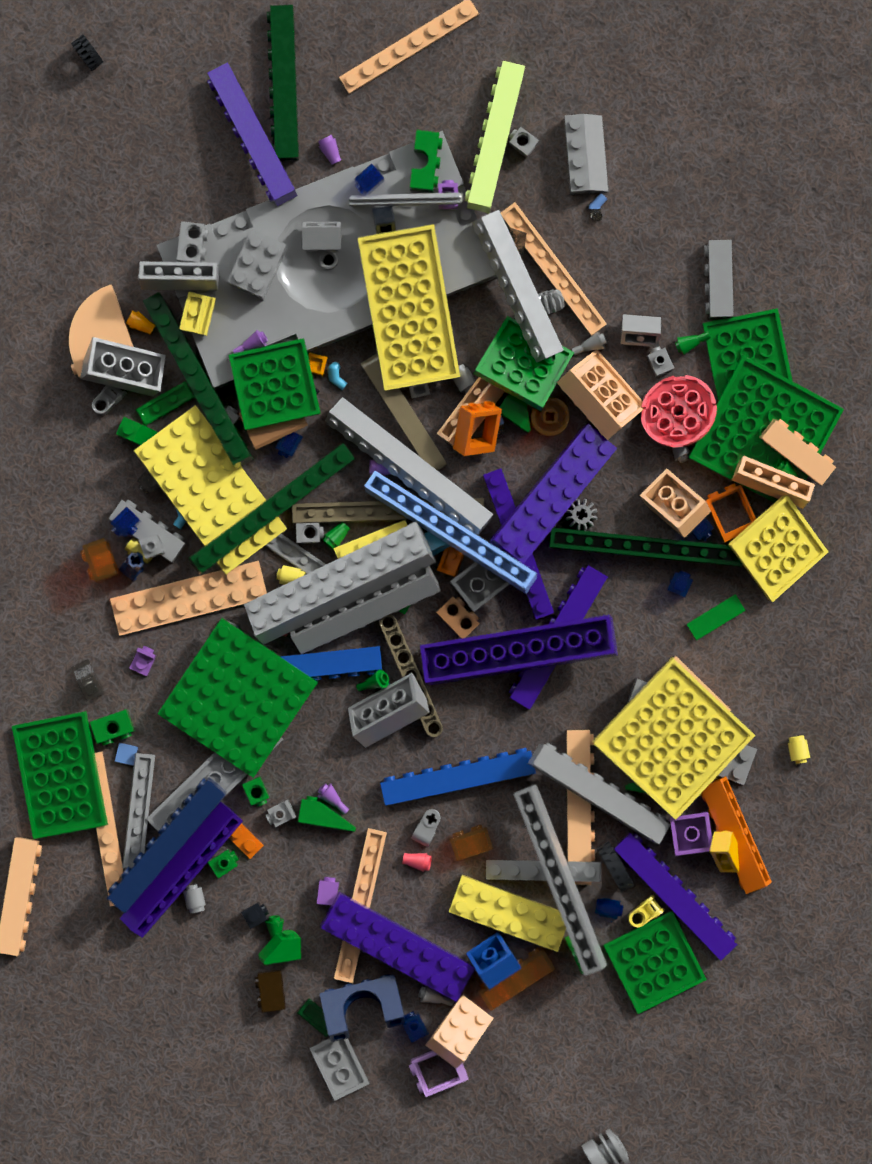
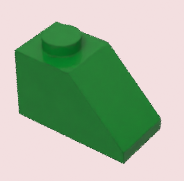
(516, 412)
(135, 431)
(282, 948)

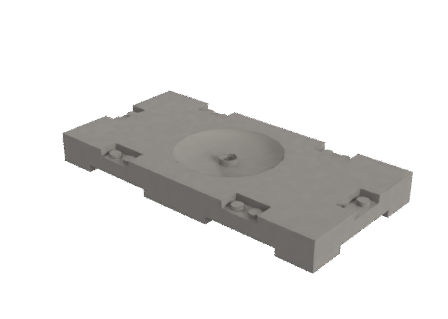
(306, 294)

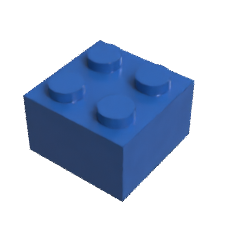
(493, 960)

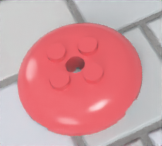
(676, 395)

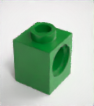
(257, 782)

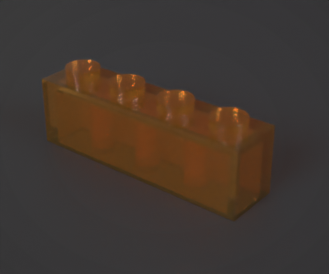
(531, 971)

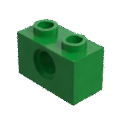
(101, 731)

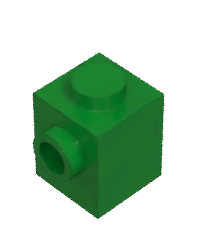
(224, 863)

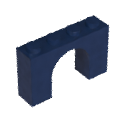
(336, 1002)

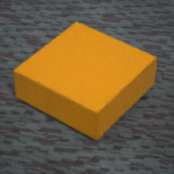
(317, 363)

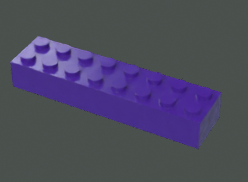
(553, 494)
(397, 946)

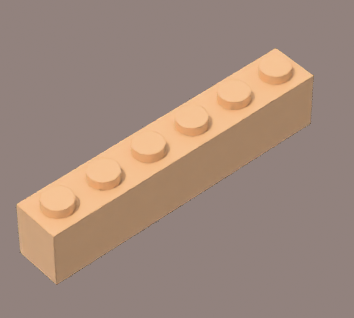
(17, 895)

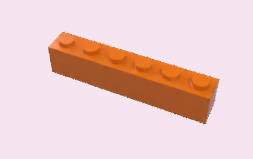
(728, 817)

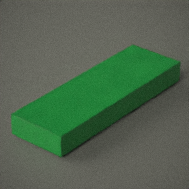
(165, 403)
(715, 617)

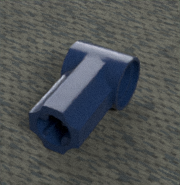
(132, 566)

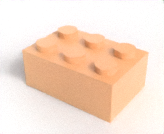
(675, 503)
(459, 1031)

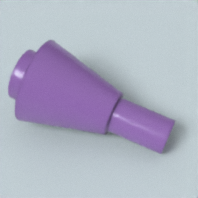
(256, 340)
(329, 795)

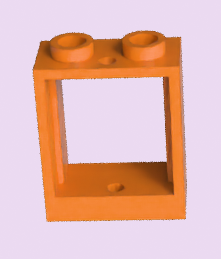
(485, 444)
(716, 496)

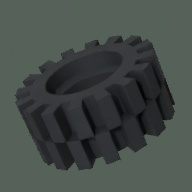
(87, 52)

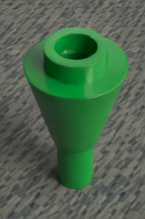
(688, 343)
(785, 466)
(377, 680)
(274, 925)

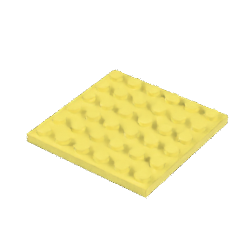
(673, 738)

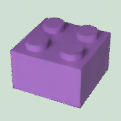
(691, 834)

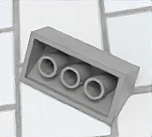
(585, 153)
(123, 367)
(387, 710)

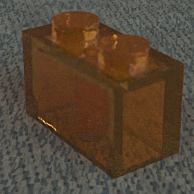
(471, 843)

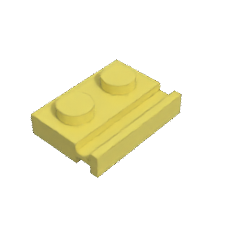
(197, 313)

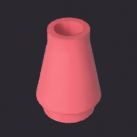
(419, 861)

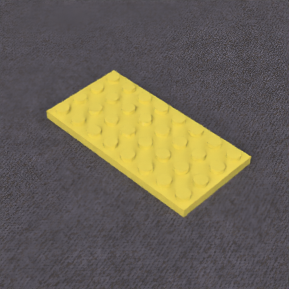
(408, 307)
(205, 484)

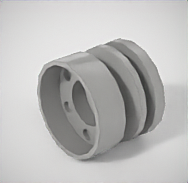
(608, 1152)

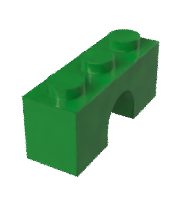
(424, 178)

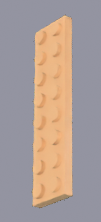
(187, 598)

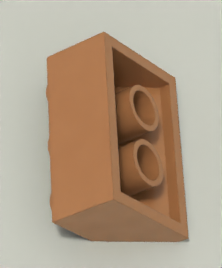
(271, 433)

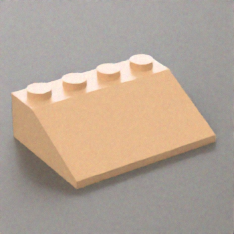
(601, 394)

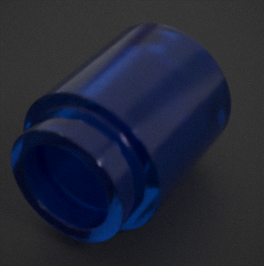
(609, 908)

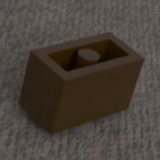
(271, 991)

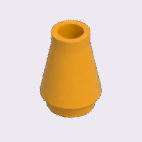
(140, 322)

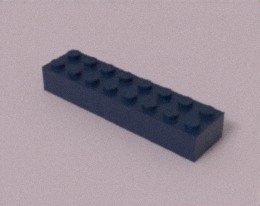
(168, 843)

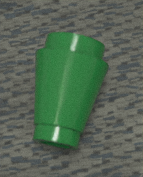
(336, 535)

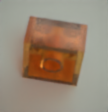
(100, 560)

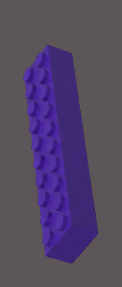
(519, 650)

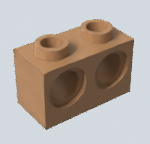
(454, 621)

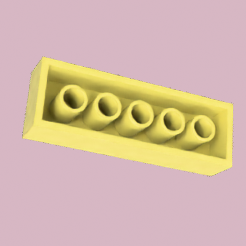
(508, 913)

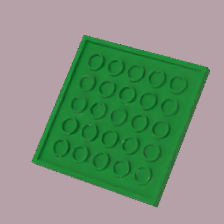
(746, 409)
(237, 697)

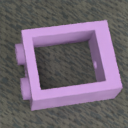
(422, 1086)

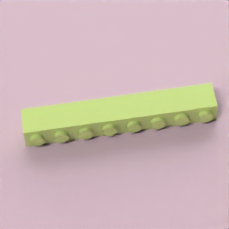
(495, 137)

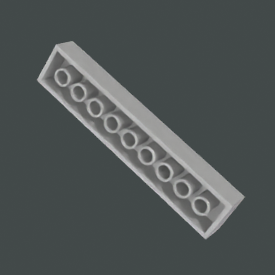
(339, 583)

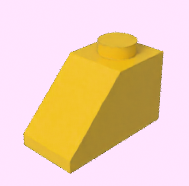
(725, 851)

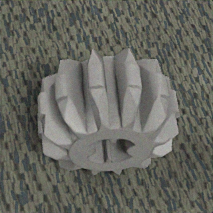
(552, 300)
(578, 508)

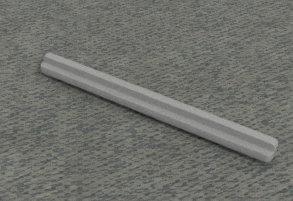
(405, 199)

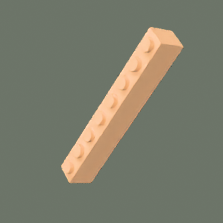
(579, 810)

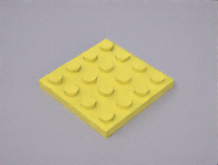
(778, 548)

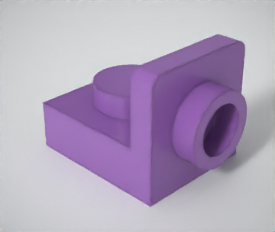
(143, 660)

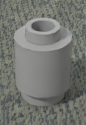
(465, 380)
(194, 898)

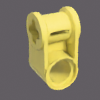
(646, 911)

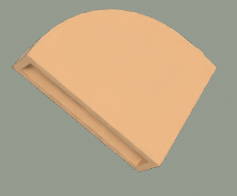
(98, 318)

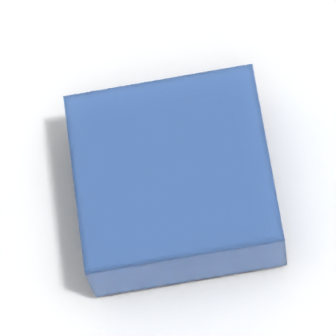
(126, 754)

